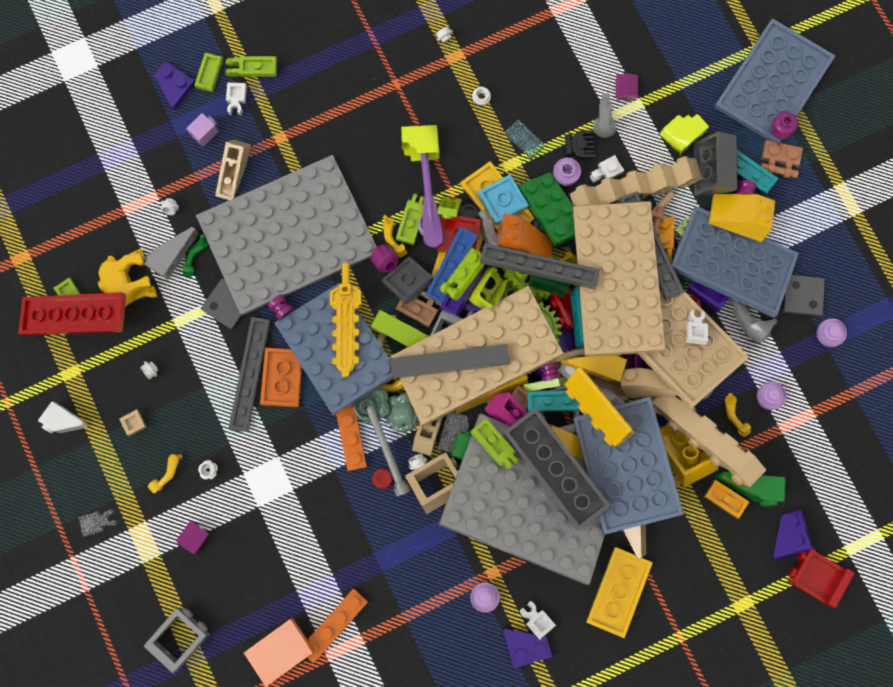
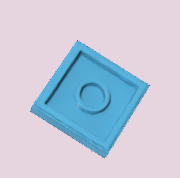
(503, 198)

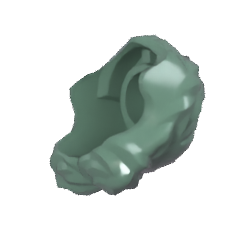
(377, 399)
(401, 413)

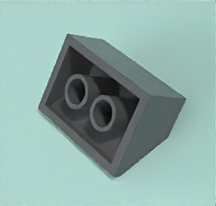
(717, 164)

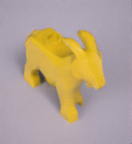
(115, 277)

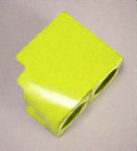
(683, 132)
(420, 140)
(497, 291)

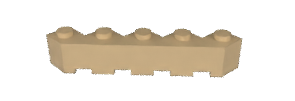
(657, 180)
(703, 434)

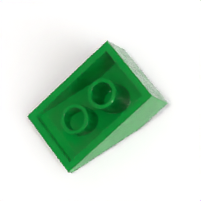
(766, 489)

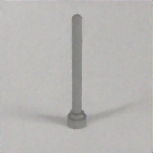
(401, 486)

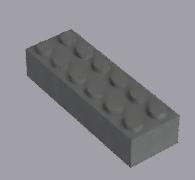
(557, 469)

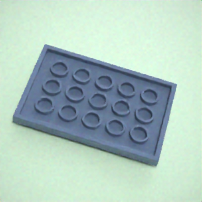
(774, 79)
(734, 264)
(311, 340)
(633, 476)

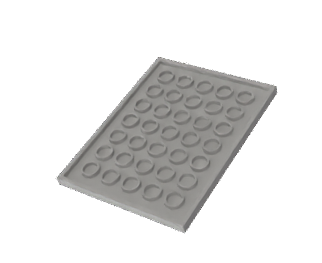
(286, 234)
(518, 513)

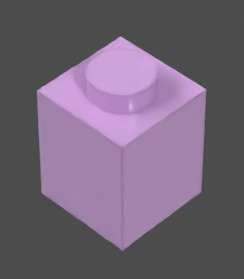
(203, 129)

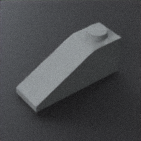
(169, 254)

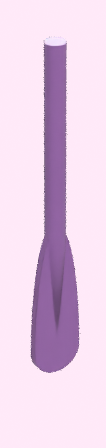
(431, 221)

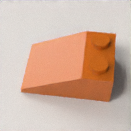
(520, 235)

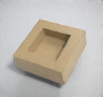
(133, 423)

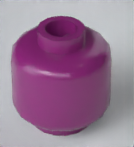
(784, 125)
(384, 258)

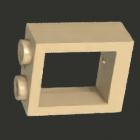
(439, 498)

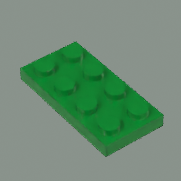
(550, 207)

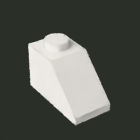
(60, 420)

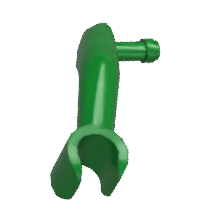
(188, 270)

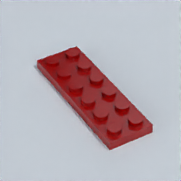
(72, 314)

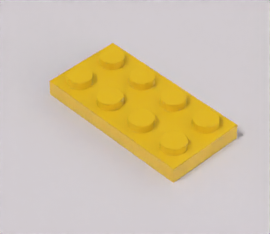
(482, 178)
(619, 592)

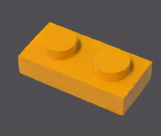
(726, 499)

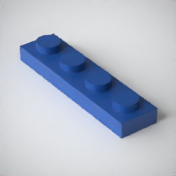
(458, 250)

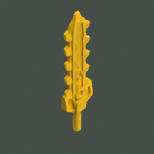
(345, 300)

